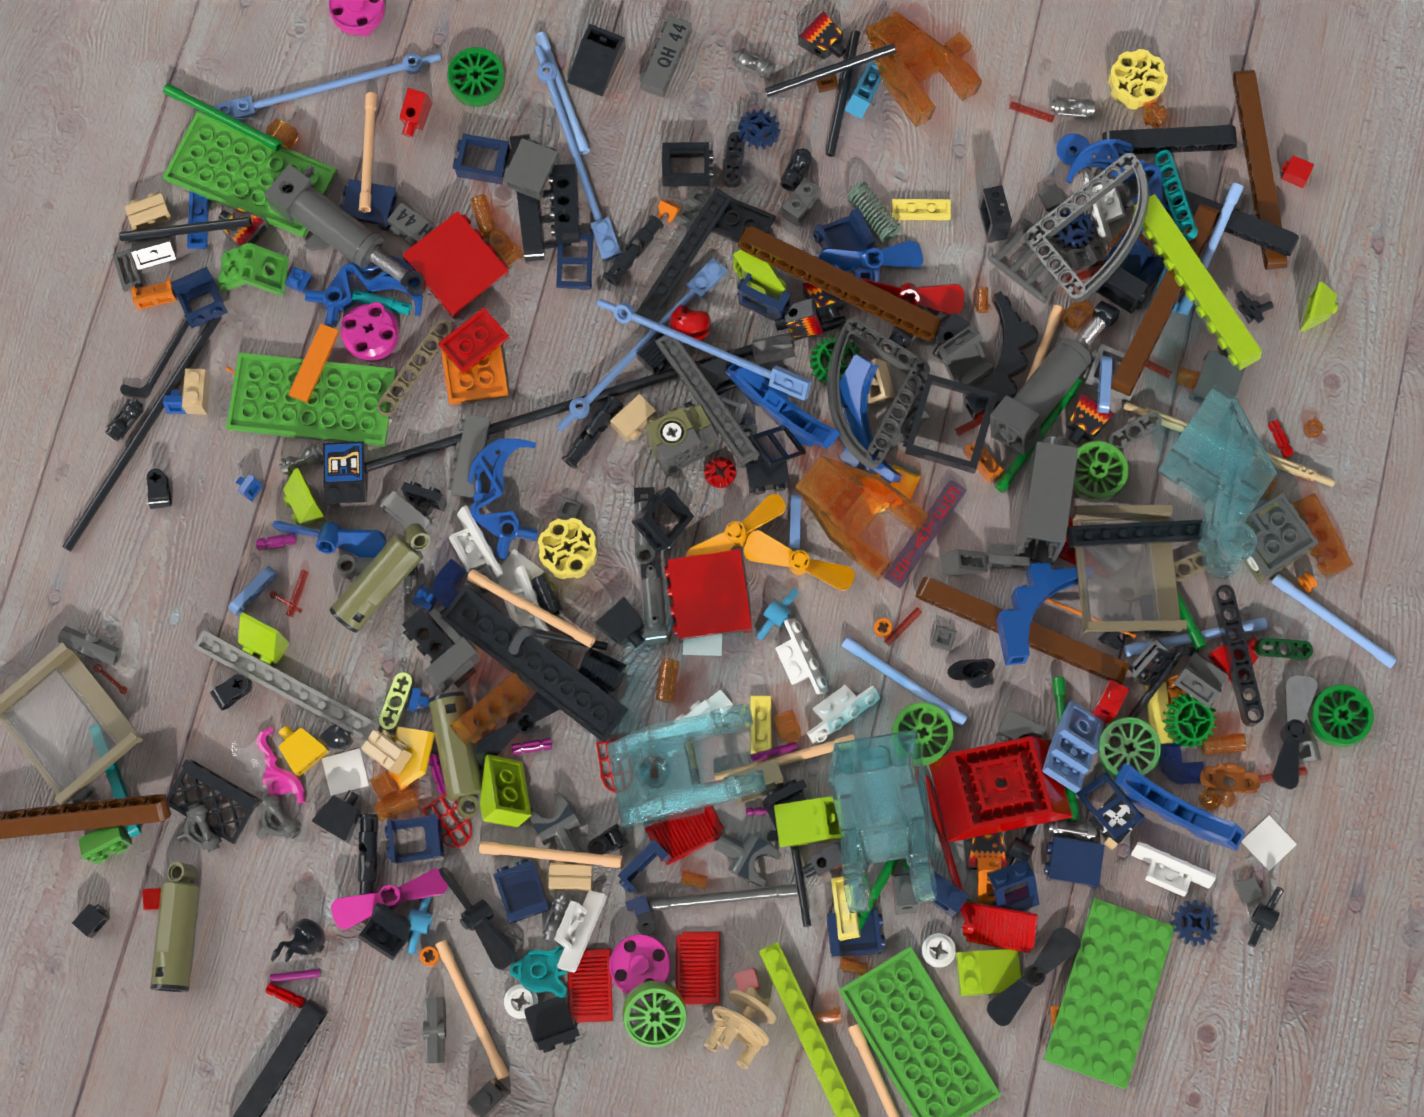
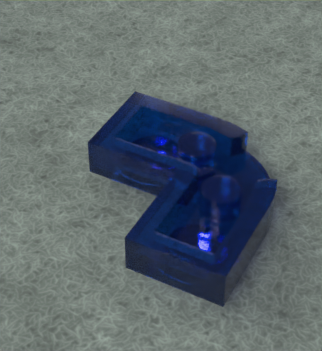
(446, 581)
(1175, 770)

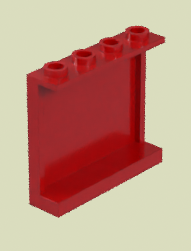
(456, 263)
(708, 595)

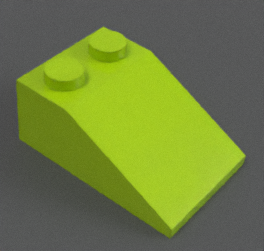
(302, 500)
(261, 639)
(504, 792)
(986, 971)

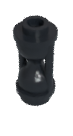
(791, 177)
(118, 427)

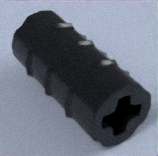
(547, 594)

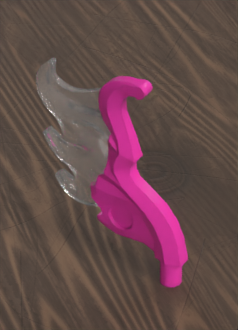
(262, 768)

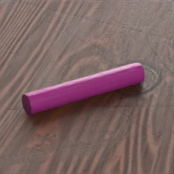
(774, 751)
(296, 975)

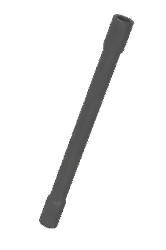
(667, 903)

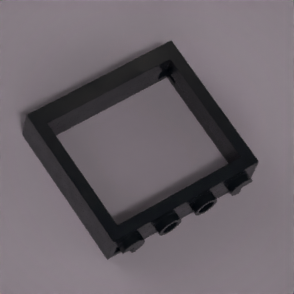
(941, 458)

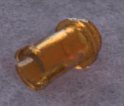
(982, 300)
(693, 879)
(852, 965)
(828, 1017)

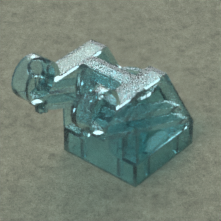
(1226, 469)
(672, 750)
(883, 812)

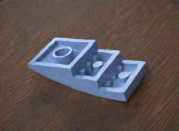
(1073, 746)

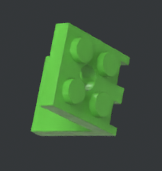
(247, 266)

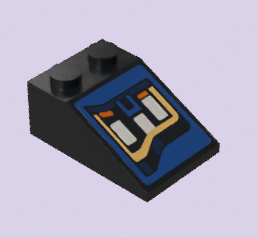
(344, 473)

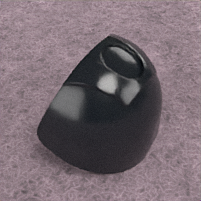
(335, 738)

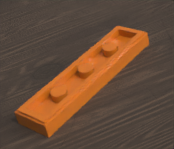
(314, 363)

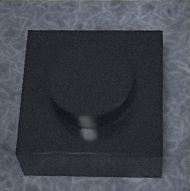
(901, 337)

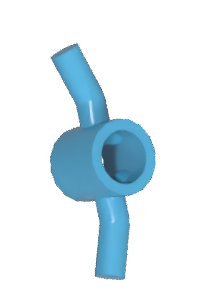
(777, 613)
(420, 923)

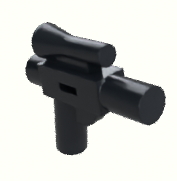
(1252, 309)

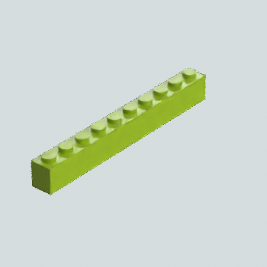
(1199, 286)
(808, 1032)

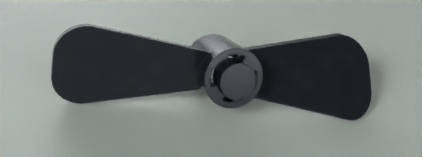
(1298, 699)
(535, 710)
(477, 918)
(1058, 948)

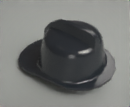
(973, 671)

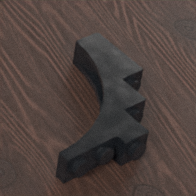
(1015, 338)

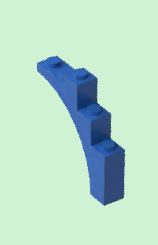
(854, 393)
(800, 424)
(1014, 625)
(1176, 811)

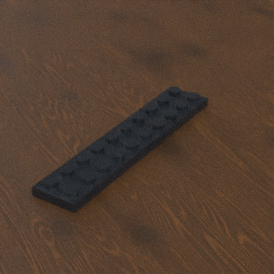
(535, 664)

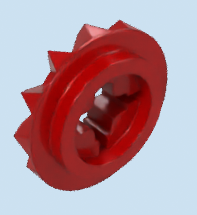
(717, 480)

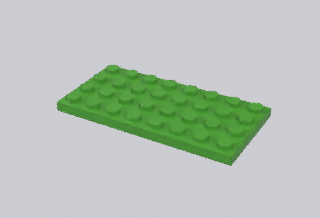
(238, 169)
(338, 411)
(1109, 993)
(918, 1039)

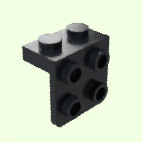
(1151, 663)
(791, 793)
(386, 931)
(551, 1024)

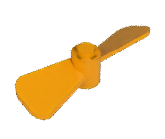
(766, 511)
(767, 550)

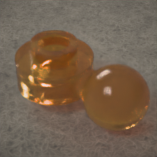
(1226, 799)

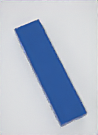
(198, 213)

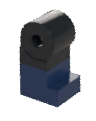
(645, 923)

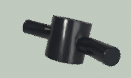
(1021, 848)
(1265, 916)

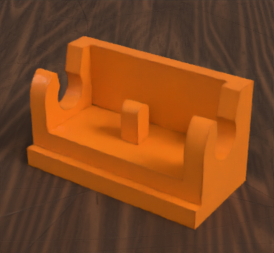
(153, 295)
(987, 464)
(984, 888)

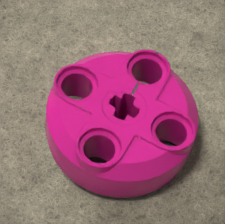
(355, 13)
(370, 332)
(639, 963)

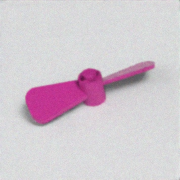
(355, 909)

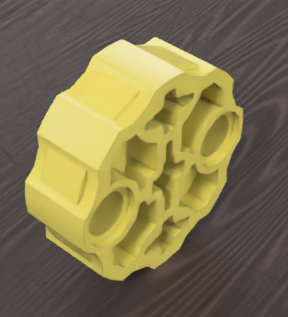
(1127, 79)
(567, 559)

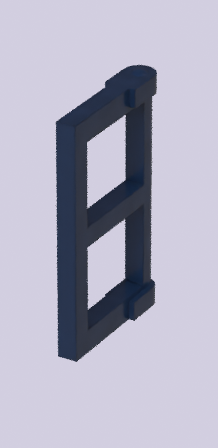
(568, 260)
(1098, 813)

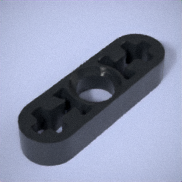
(727, 172)

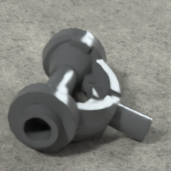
(198, 815)
(288, 828)

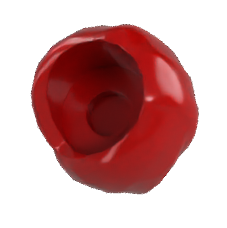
(691, 322)

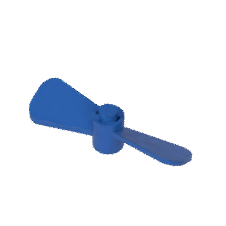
(900, 255)
(358, 542)

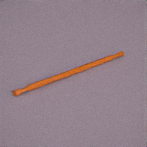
(1079, 613)

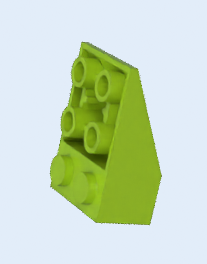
(762, 274)
(807, 822)

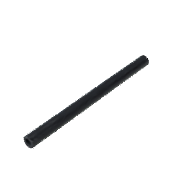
(830, 70)
(842, 96)
(185, 229)

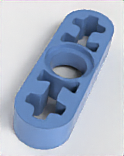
(1104, 387)
(795, 515)
(253, 590)

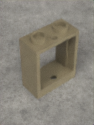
(772, 778)

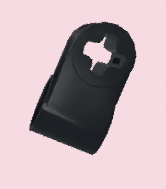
(158, 493)
(229, 692)
(608, 841)

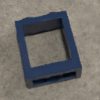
(480, 174)

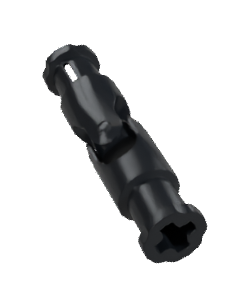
(625, 260)
(598, 424)
(367, 853)

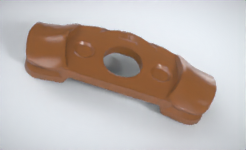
(1244, 781)

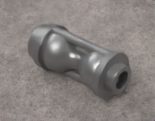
(762, 66)
(1081, 108)
(310, 456)
(1082, 831)
(557, 907)

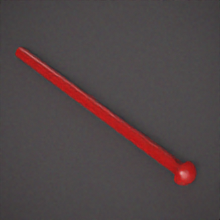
(969, 926)

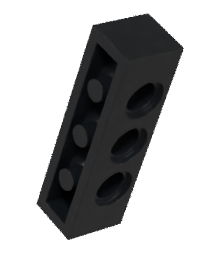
(564, 231)
(421, 622)

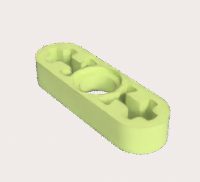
(386, 714)

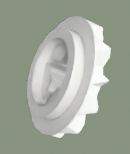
(947, 945)
(516, 992)

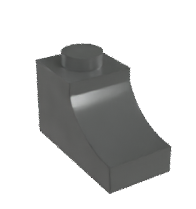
(963, 562)
(1016, 726)

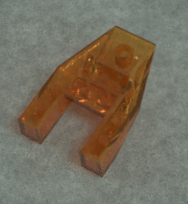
(915, 60)
(846, 504)

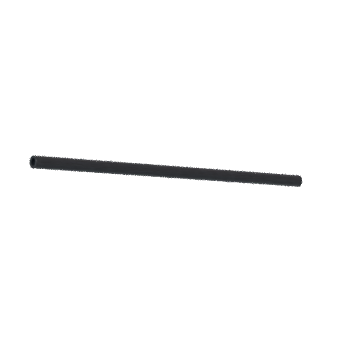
(139, 435)

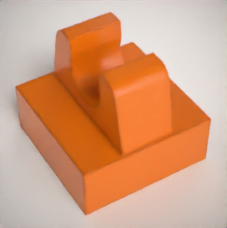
(669, 207)

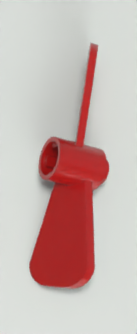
(943, 298)

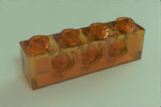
(1331, 542)
(464, 725)

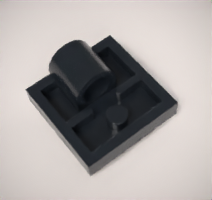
(414, 492)

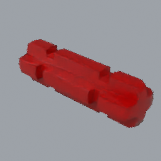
(1281, 438)
(285, 995)

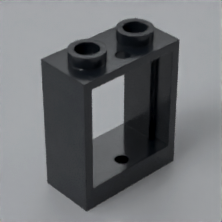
(686, 149)
(994, 217)
(1124, 290)
(651, 530)

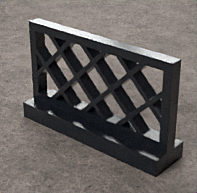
(221, 785)

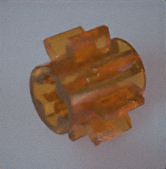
(1154, 115)

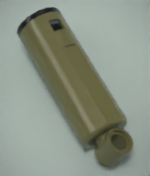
(380, 578)
(457, 760)
(175, 930)

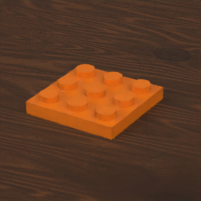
(480, 383)

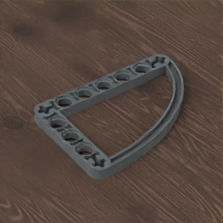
(1076, 210)
(833, 392)

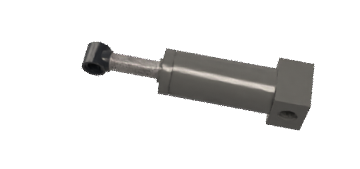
(296, 199)
(1019, 419)

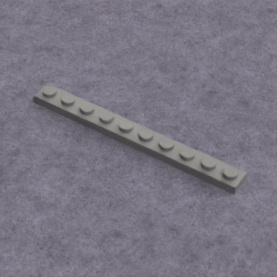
(285, 686)

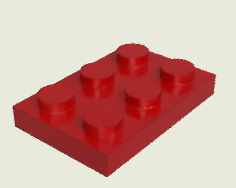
(473, 341)

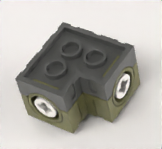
(681, 438)
(1280, 538)

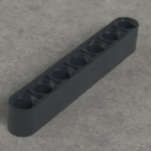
(1177, 139)
(529, 217)
(1249, 227)
(1235, 665)
(282, 1060)

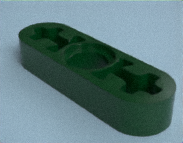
(1291, 644)

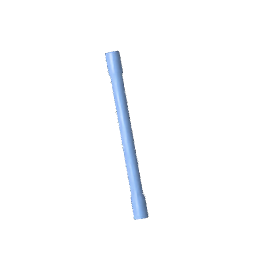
(579, 137)
(1231, 199)
(1248, 626)
(858, 650)
(1378, 652)

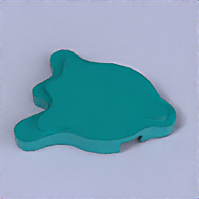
(540, 972)

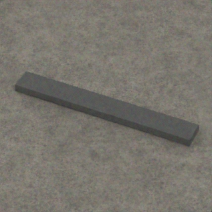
(708, 399)

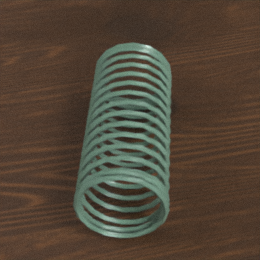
(864, 186)

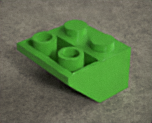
(102, 843)

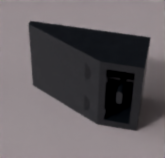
(596, 60)

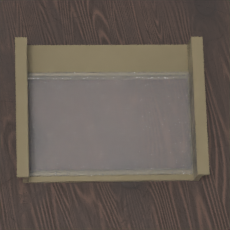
(1127, 584)
(66, 722)

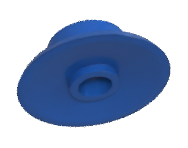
(1070, 142)

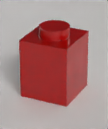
(1297, 171)

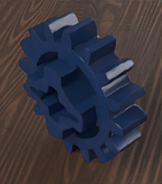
(759, 129)
(1082, 233)
(1188, 916)

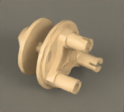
(738, 1026)

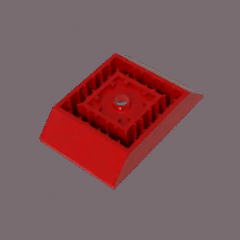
(977, 807)

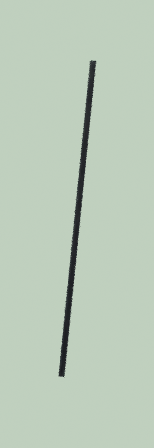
(557, 408)

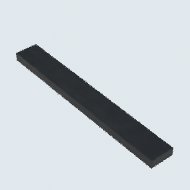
(684, 255)
(1133, 533)

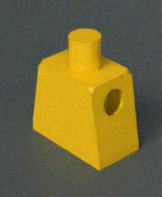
(300, 749)

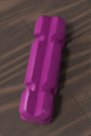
(276, 541)
(532, 746)
(437, 773)

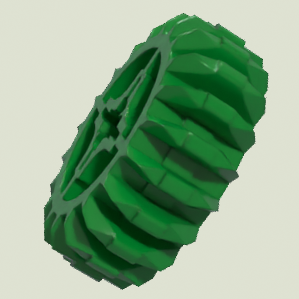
(825, 349)
(1193, 735)

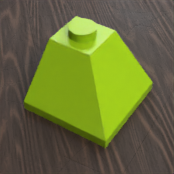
(1320, 306)

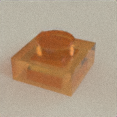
(958, 44)

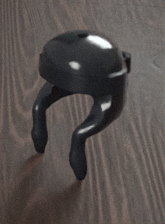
(307, 940)

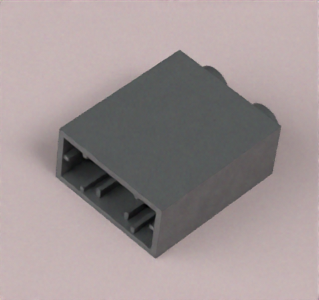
(1046, 500)

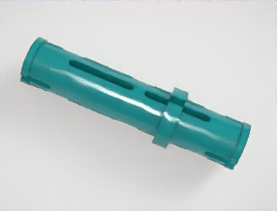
(390, 303)

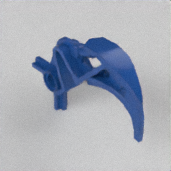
(1112, 148)
(341, 287)
(495, 521)

